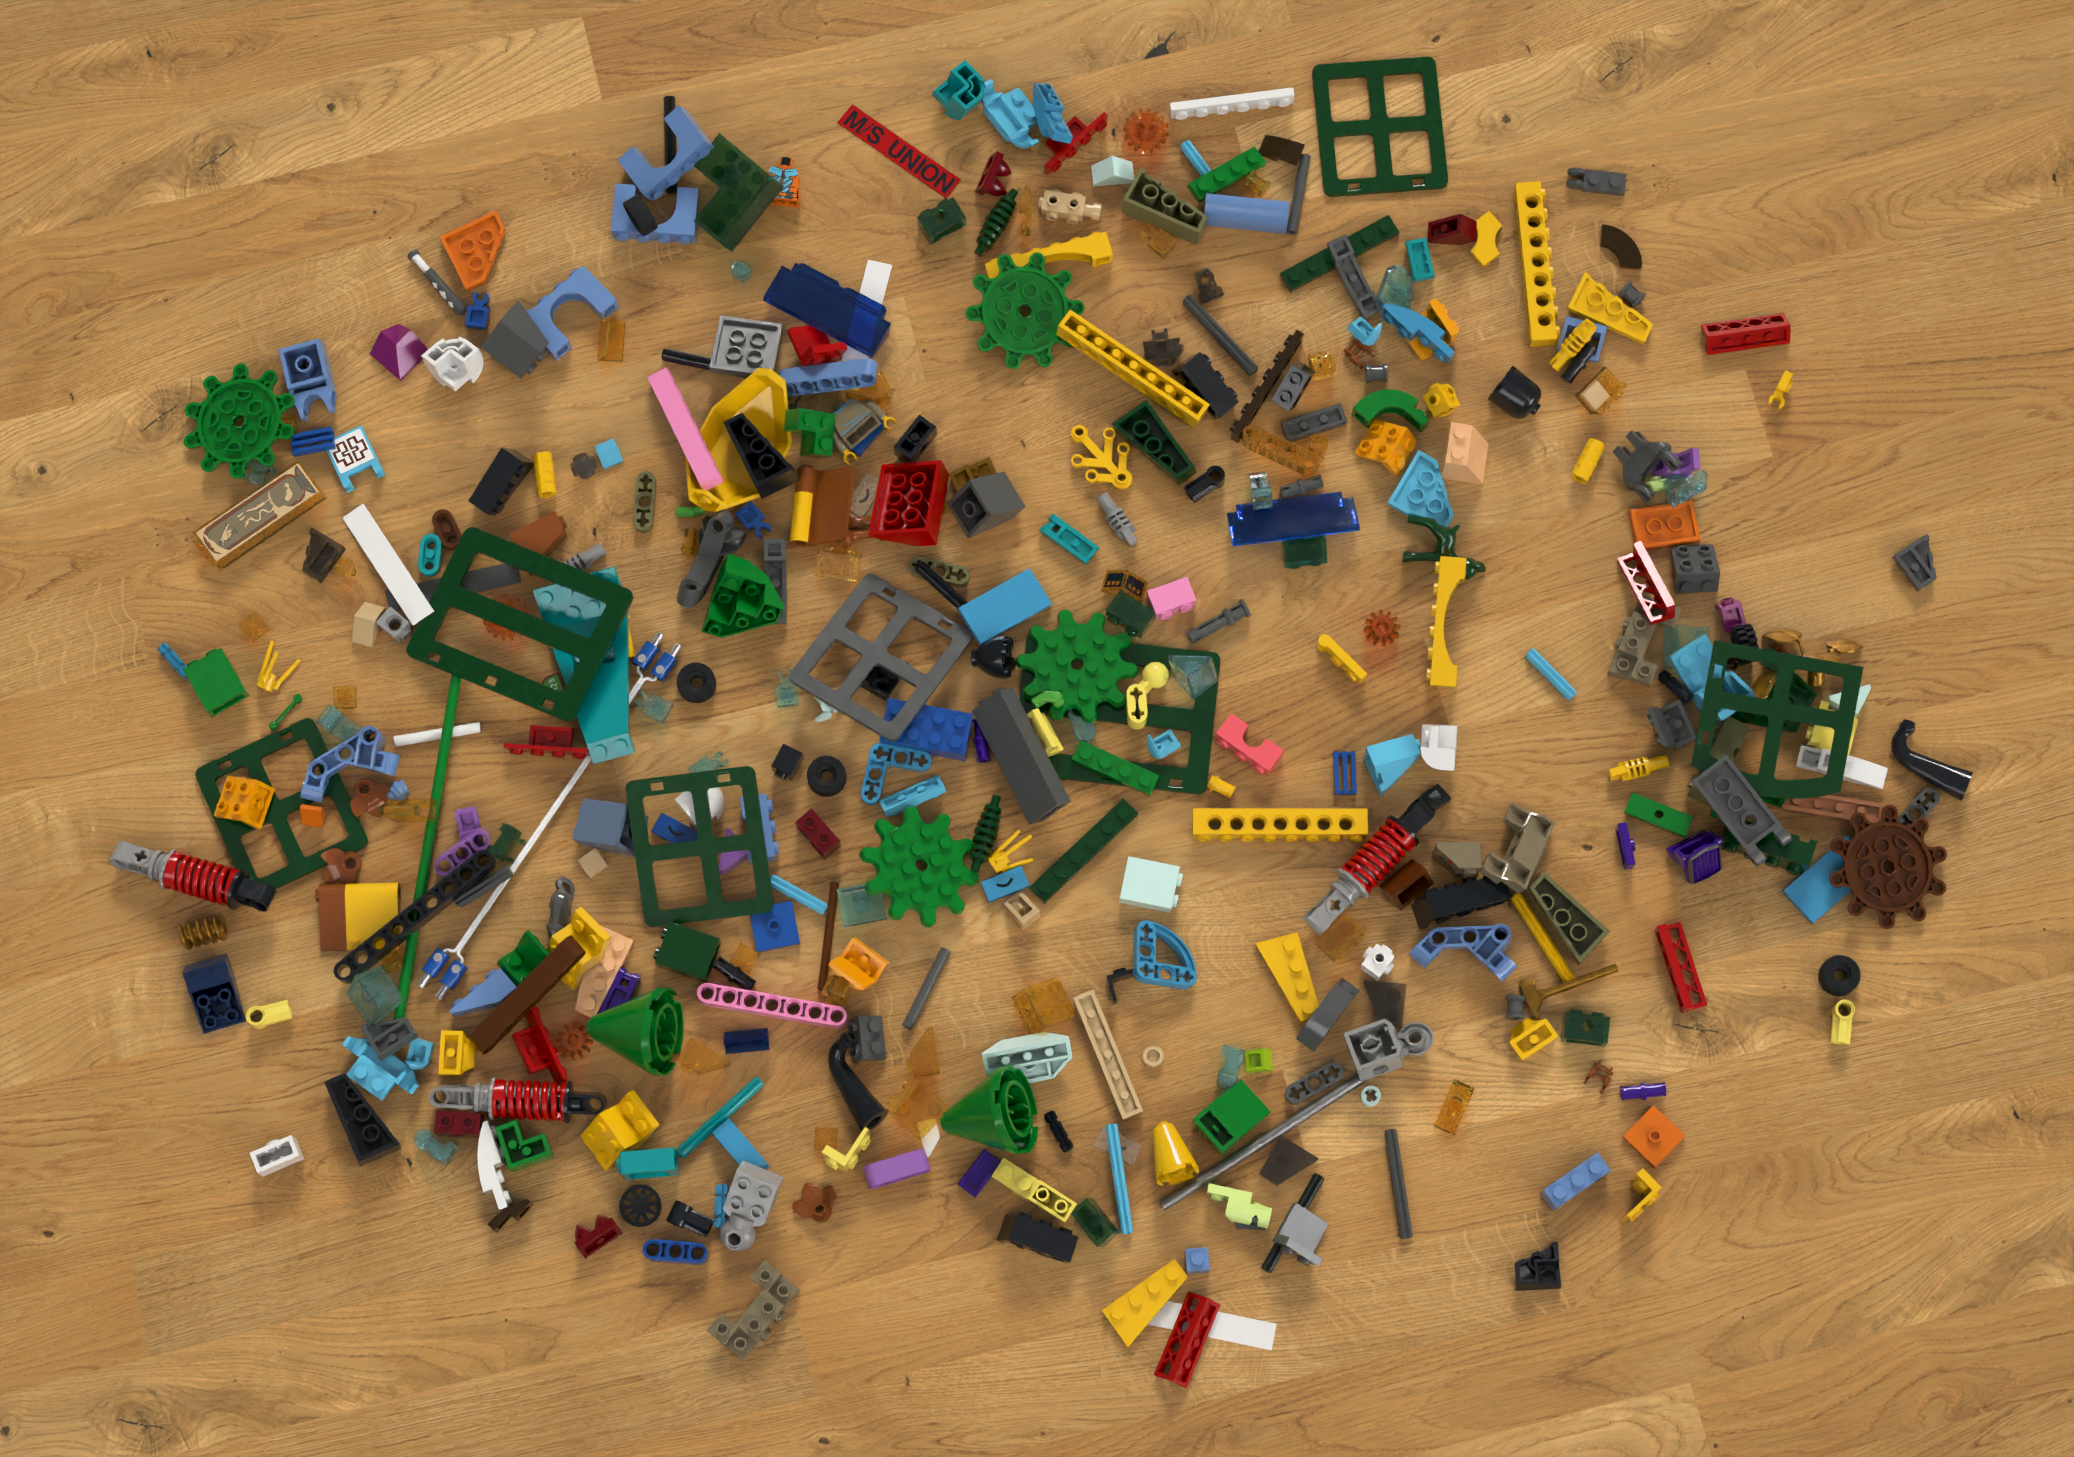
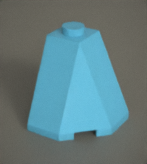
(1391, 760)

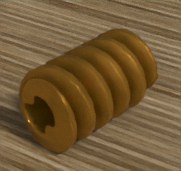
(203, 933)

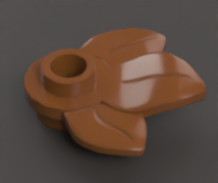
(368, 801)
(337, 867)
(814, 1199)

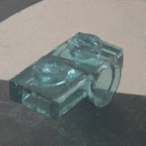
(1680, 489)
(338, 723)

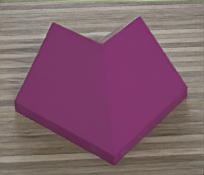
(398, 350)

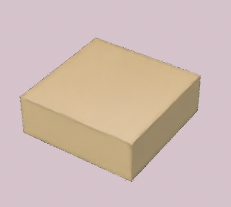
(1595, 395)
(592, 863)

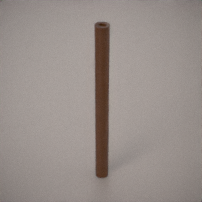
(828, 935)

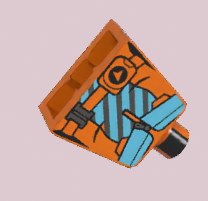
(790, 179)

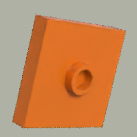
(1653, 1136)

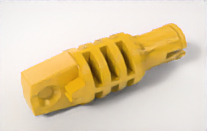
(1573, 343)
(1638, 767)

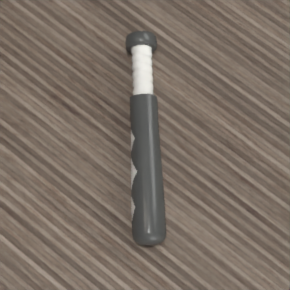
(441, 287)

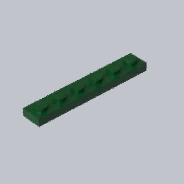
(1322, 263)
(1083, 851)

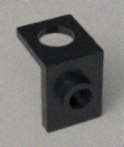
(1118, 974)

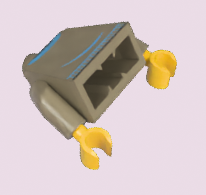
(855, 422)

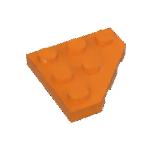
(474, 248)

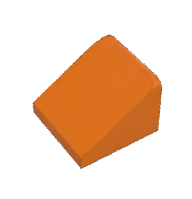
(312, 815)

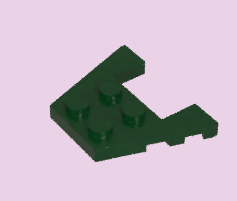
(1799, 694)

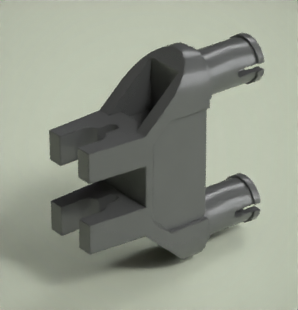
(1642, 461)

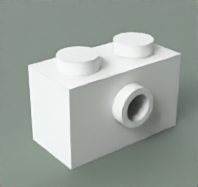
(276, 1155)

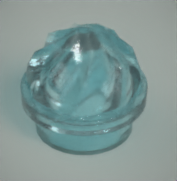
(741, 271)

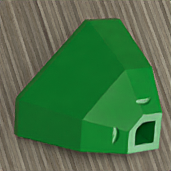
(741, 599)

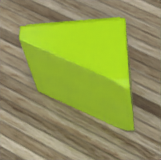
(1258, 1060)

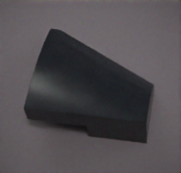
(880, 682)
(1539, 1270)

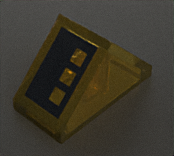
(1125, 581)

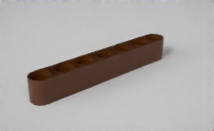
(527, 994)

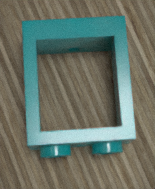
(648, 1163)

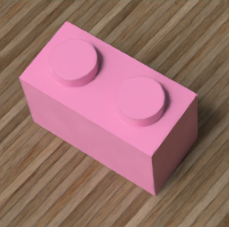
(1171, 598)

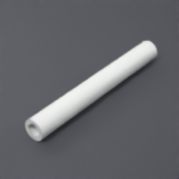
(435, 734)

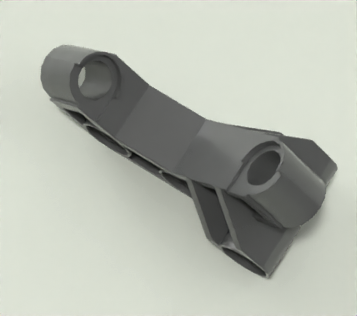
(716, 540)

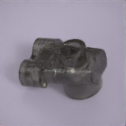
(1211, 290)

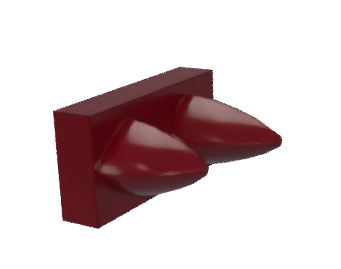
(995, 167)
(590, 1241)

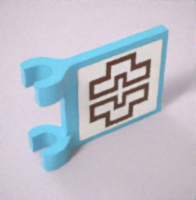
(353, 456)

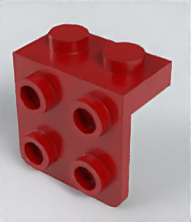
(814, 346)

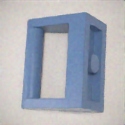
(1571, 323)

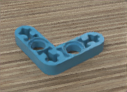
(882, 763)

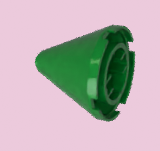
(643, 1030)
(996, 1113)

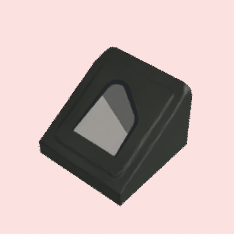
(1436, 797)

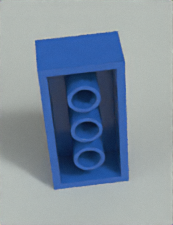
(933, 730)

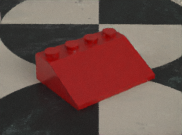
(909, 503)

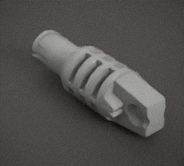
(1117, 519)
(583, 560)

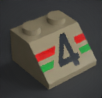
(1459, 858)

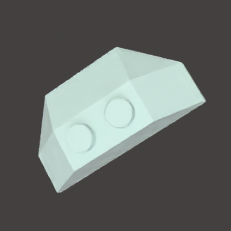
(1036, 1055)

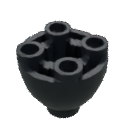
(995, 657)

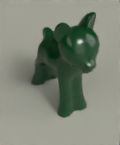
(1444, 546)

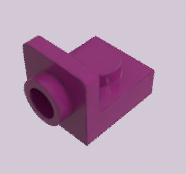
(1730, 613)

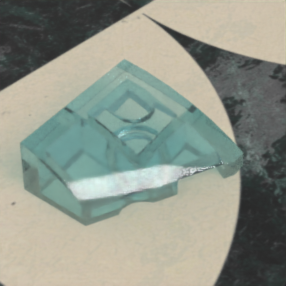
(1396, 287)

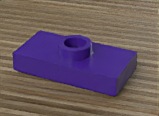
(1626, 846)

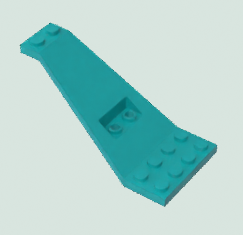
(606, 706)

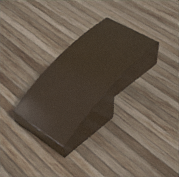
(1281, 148)
(516, 1210)

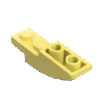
(1034, 1190)

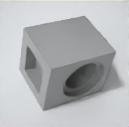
(391, 617)

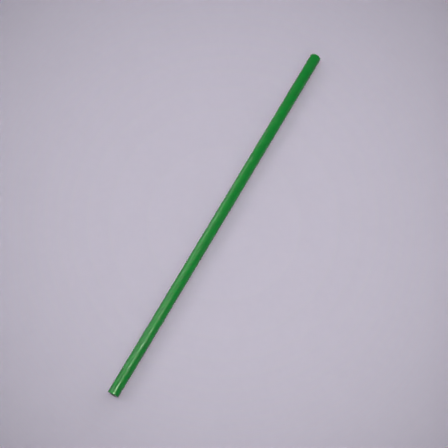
(429, 837)

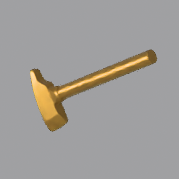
(1535, 997)

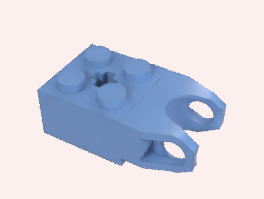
(313, 382)

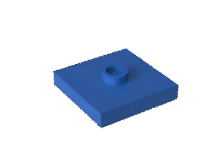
(775, 928)

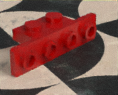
(1081, 136)
(549, 740)
(537, 1048)

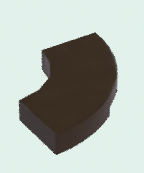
(1622, 246)

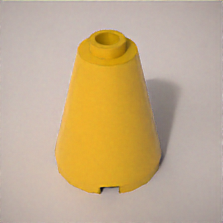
(1171, 1156)

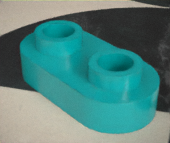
(430, 556)

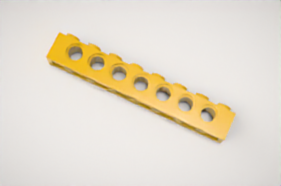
(1532, 193)
(1132, 369)
(1289, 816)

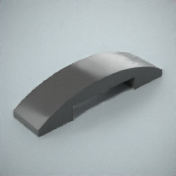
(1352, 277)
(777, 570)

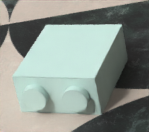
(1150, 884)

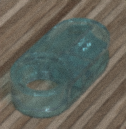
(1082, 730)

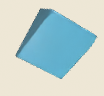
(608, 453)

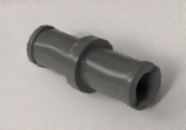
(1301, 486)

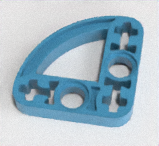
(1149, 962)

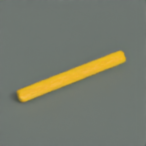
(1542, 937)

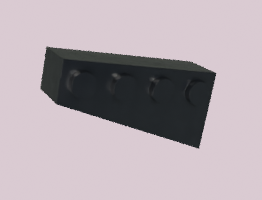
(763, 462)
(1459, 900)
(363, 1127)

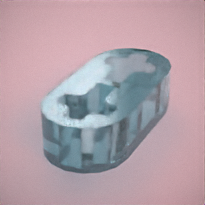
(259, 469)

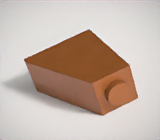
(541, 535)

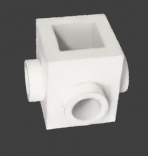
(1375, 968)

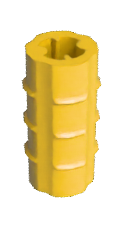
(1587, 461)
(544, 474)

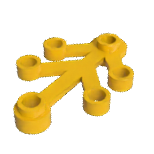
(1102, 460)

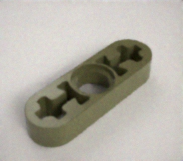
(649, 516)
(935, 563)

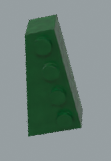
(1152, 438)

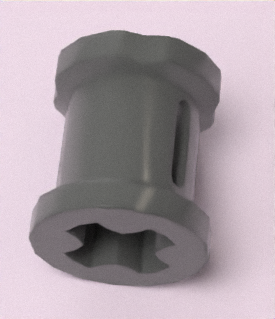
(1631, 294)
(1376, 373)
(1515, 1007)

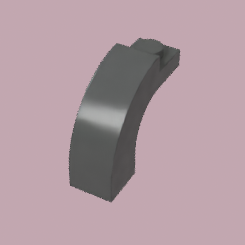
(1327, 1014)

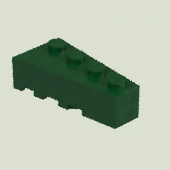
(1793, 857)

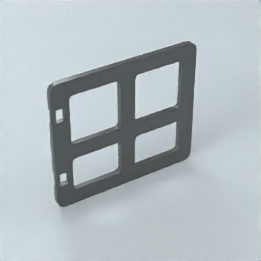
(876, 654)

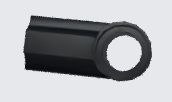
(1204, 485)
(685, 1217)

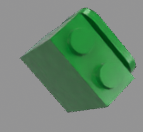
(215, 682)

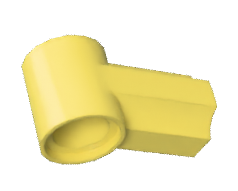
(271, 1013)
(1841, 1025)

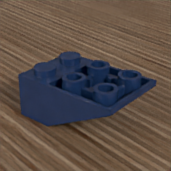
(214, 993)

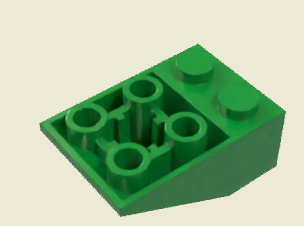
(1230, 1117)

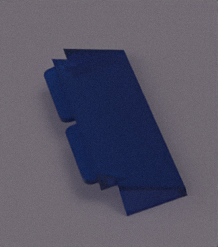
(829, 307)
(1293, 519)

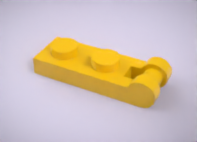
(1341, 658)

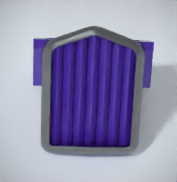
(1698, 856)

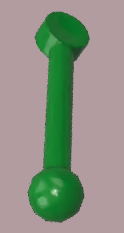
(296, 699)

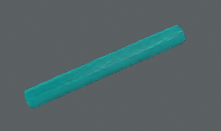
(719, 1117)

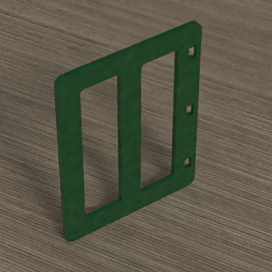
(589, 650)
(1197, 721)

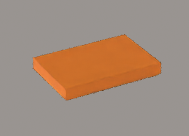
(1665, 525)

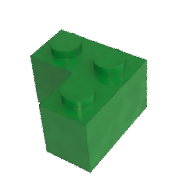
(816, 431)
(521, 1152)

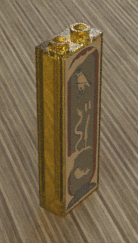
(258, 516)

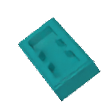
(1419, 260)

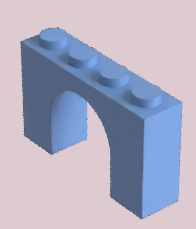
(692, 147)
(678, 228)
(581, 287)

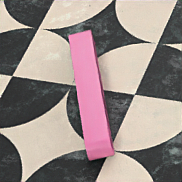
(685, 429)
(763, 999)

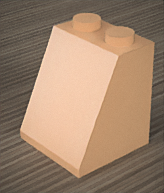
(1464, 454)

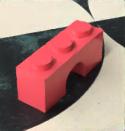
(1262, 757)

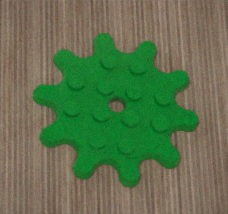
(1017, 288)
(221, 410)
(1083, 687)
(901, 879)

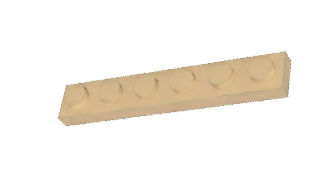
(1108, 1055)

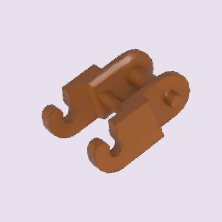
(1363, 348)
(1605, 1079)

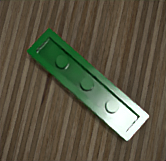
(1226, 174)
(1115, 768)

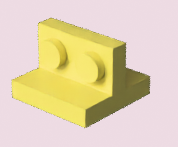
(1045, 732)

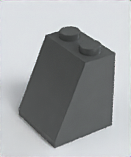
(517, 342)
(985, 503)

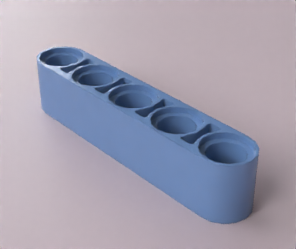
(830, 377)

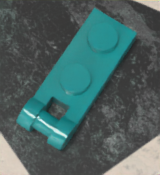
(1069, 539)

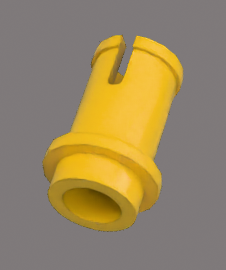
(1221, 786)

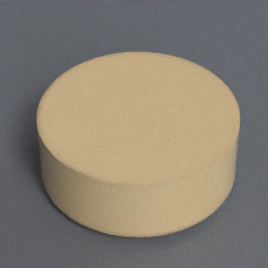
(1152, 1056)

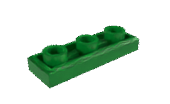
(1670, 820)

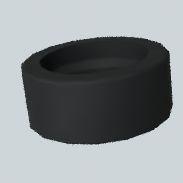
(640, 215)

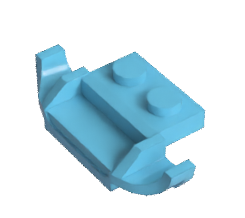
(1010, 115)
(377, 1075)

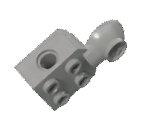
(1381, 1049)
(748, 1204)

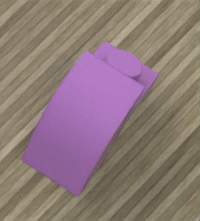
(1690, 463)

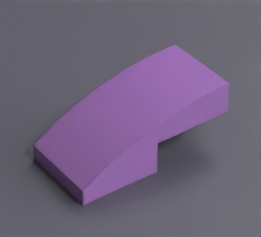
(467, 821)

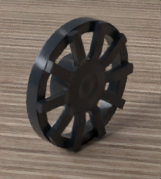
(640, 1206)

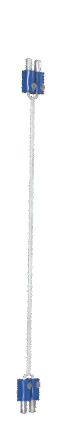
(457, 969)

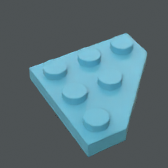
(1423, 491)

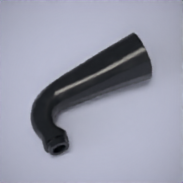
(1941, 775)
(862, 1104)

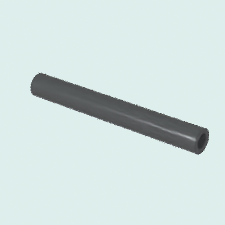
(1298, 194)
(926, 988)

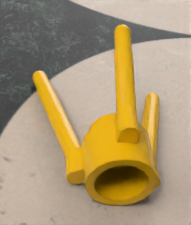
(266, 679)
(999, 858)

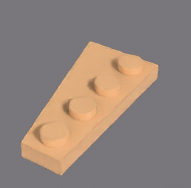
(598, 980)

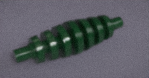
(996, 222)
(985, 833)

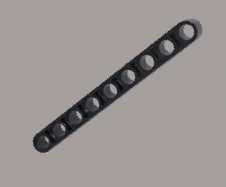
(426, 914)

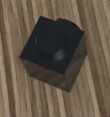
(787, 762)

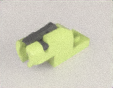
(1240, 1209)

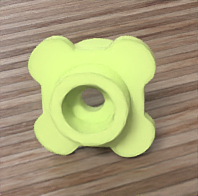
(1656, 483)

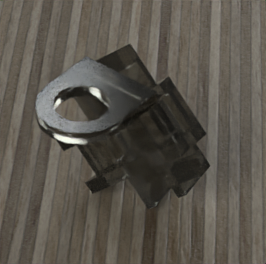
(1160, 352)

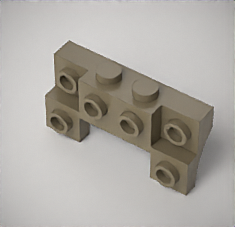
(1628, 660)
(1524, 850)
(760, 1315)

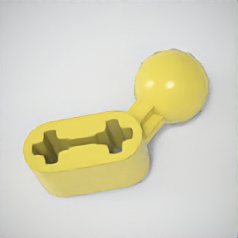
(1154, 676)

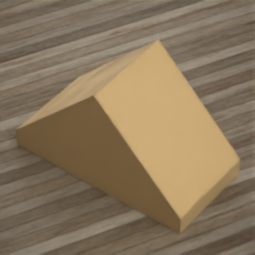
(365, 626)
(1022, 909)

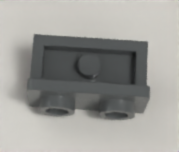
(870, 1040)

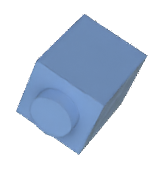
(1197, 1260)

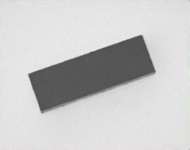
(1314, 423)

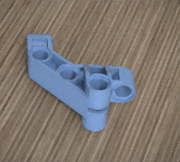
(363, 755)
(1485, 947)

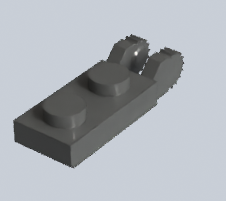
(1597, 181)

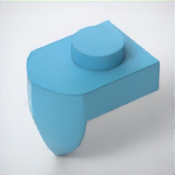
(1364, 331)
(1162, 744)
(419, 1054)

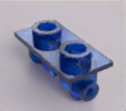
(746, 1041)

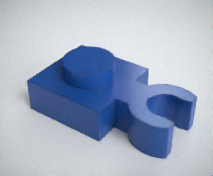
(478, 315)
(751, 518)

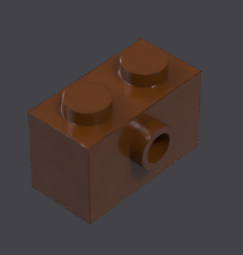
(1406, 884)

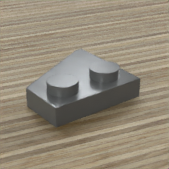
(1917, 563)
(389, 1036)

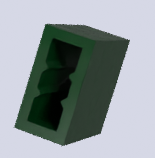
(687, 952)

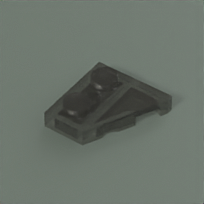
(321, 555)
(1387, 1000)
(1286, 1161)

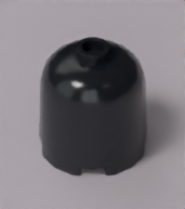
(1516, 394)

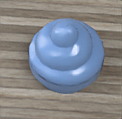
(398, 791)

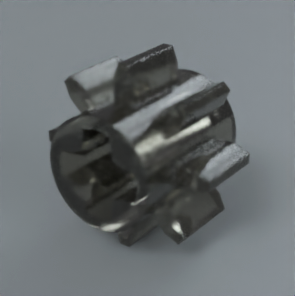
(583, 465)

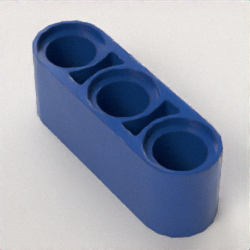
(665, 1247)

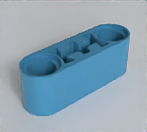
(738, 1145)

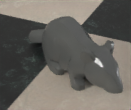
(560, 906)

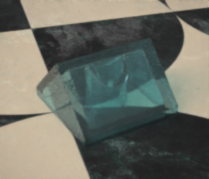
(1193, 673)
(859, 907)
(374, 994)

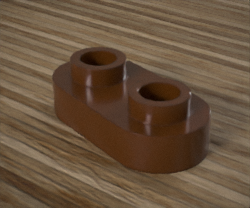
(446, 531)

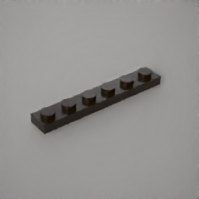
(1270, 378)

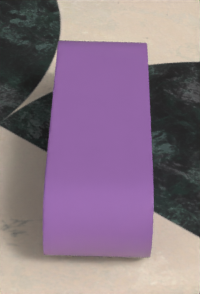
(467, 842)
(896, 1168)

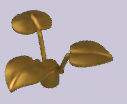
(1841, 646)

